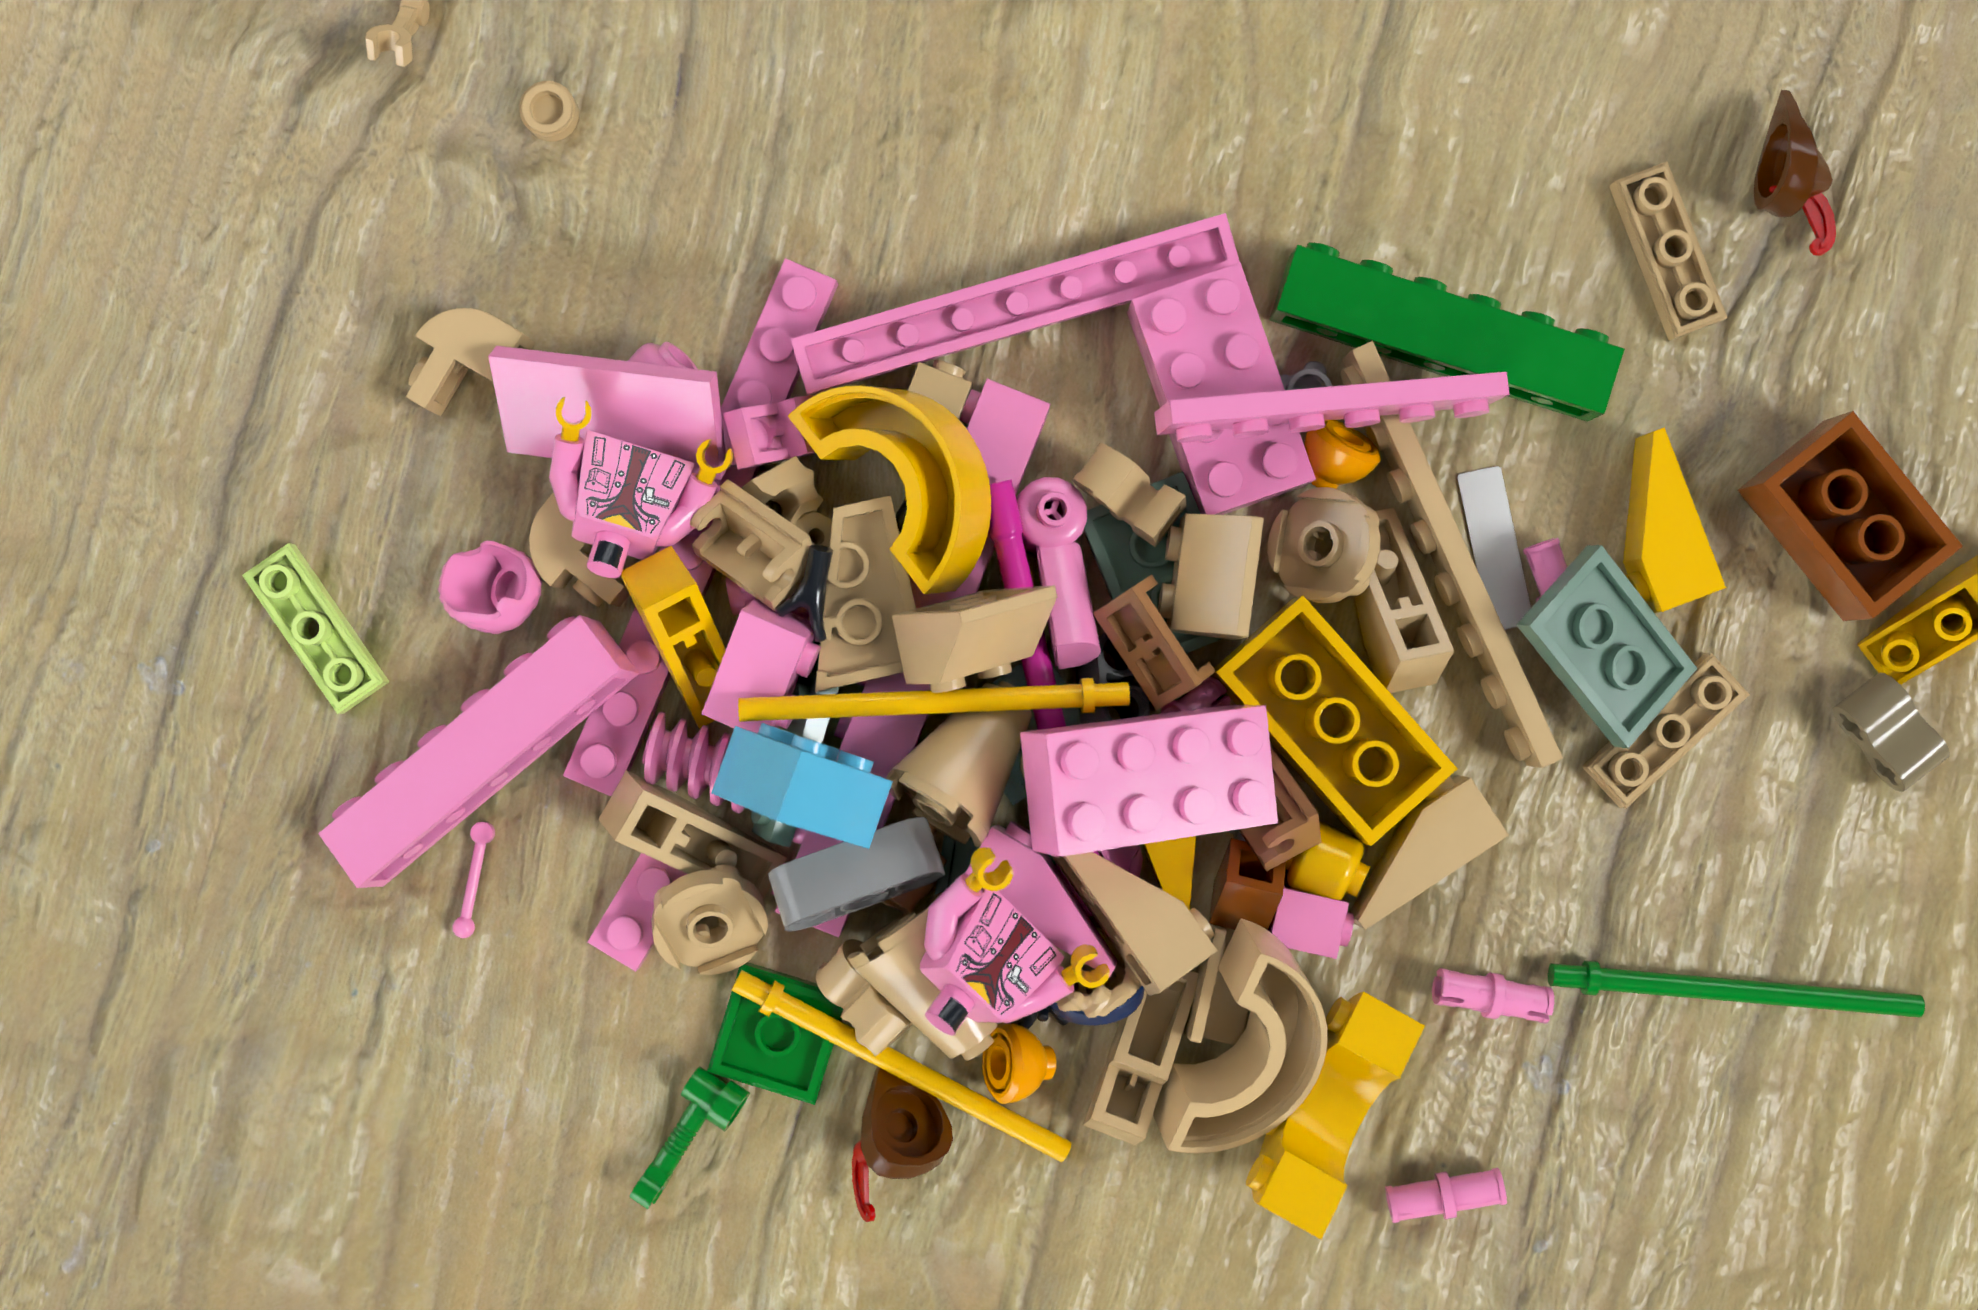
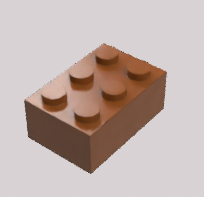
(1850, 518)

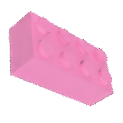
(1210, 343)
(1148, 779)

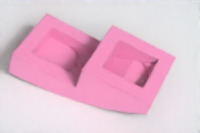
(766, 433)

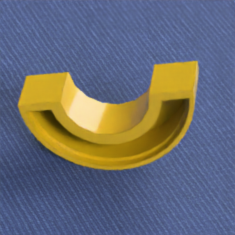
(935, 460)
(1306, 1155)

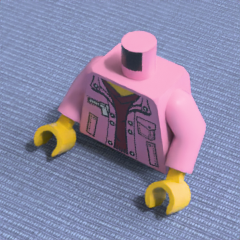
(625, 494)
(991, 956)

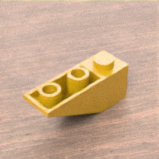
(1928, 628)

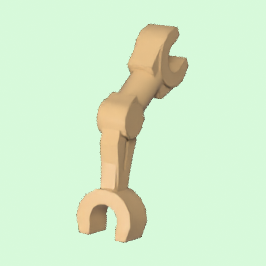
(398, 35)

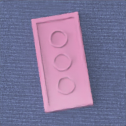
(628, 400)

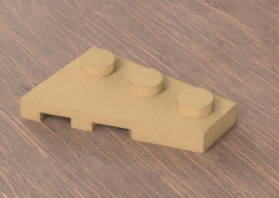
(862, 595)

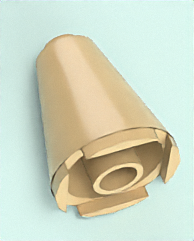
(962, 770)
(893, 968)

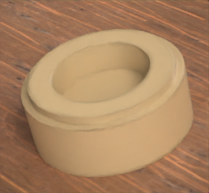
(549, 111)

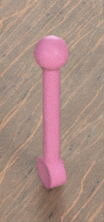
(481, 834)

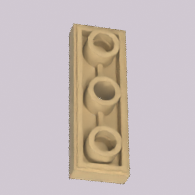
(1678, 284)
(1693, 713)

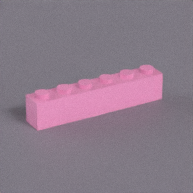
(477, 752)

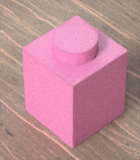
(1312, 923)

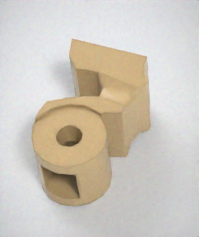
(794, 490)
(1128, 495)
(872, 1016)

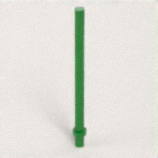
(1592, 978)

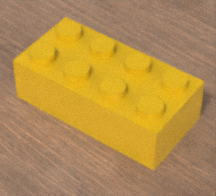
(1334, 721)

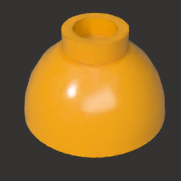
(1339, 454)
(1016, 1063)

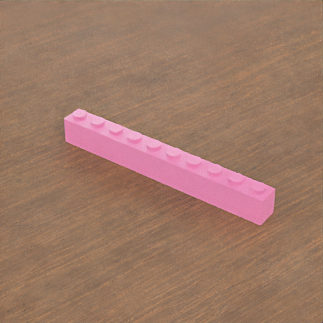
(1006, 432)

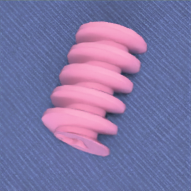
(684, 759)

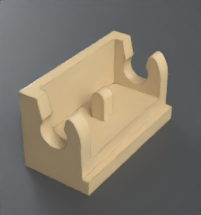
(751, 545)

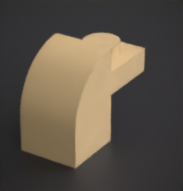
(460, 342)
(561, 557)

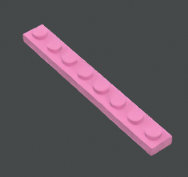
(1012, 304)

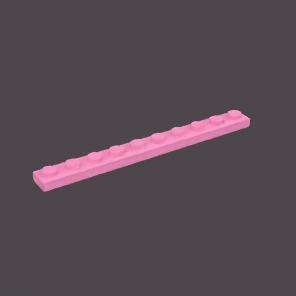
(763, 377)

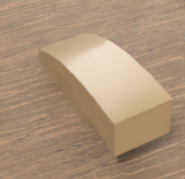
(1140, 1062)

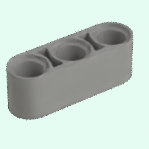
(856, 877)

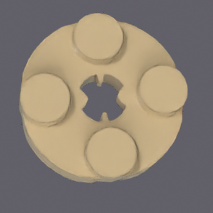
(1353, 553)
(703, 894)

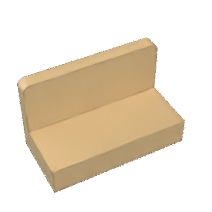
(1214, 1009)

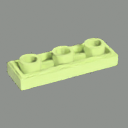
(336, 654)

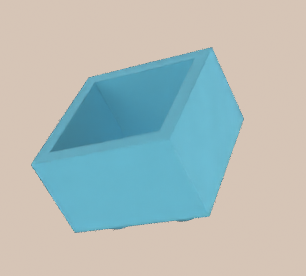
(803, 784)

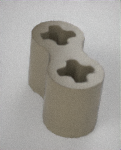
(1891, 732)

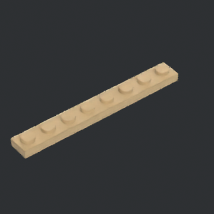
(1458, 577)

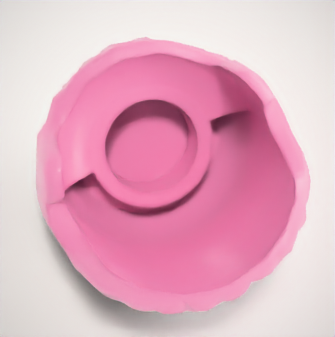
(490, 587)

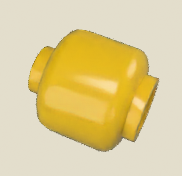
(1330, 866)

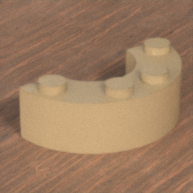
(1269, 1066)

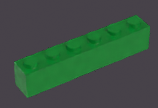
(1446, 332)

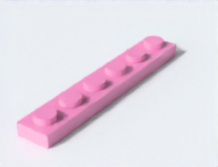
(1310, 407)

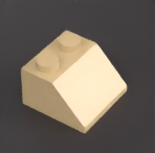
(1211, 575)
(971, 635)

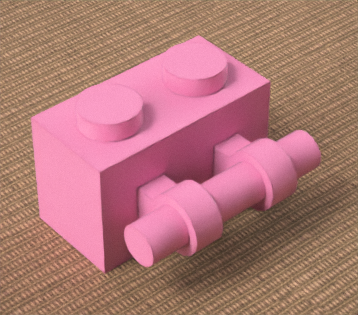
(761, 661)

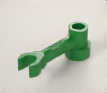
(710, 1101)

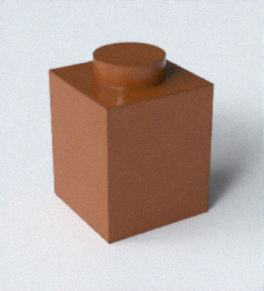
(1245, 888)

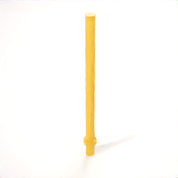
(1084, 695)
(773, 999)

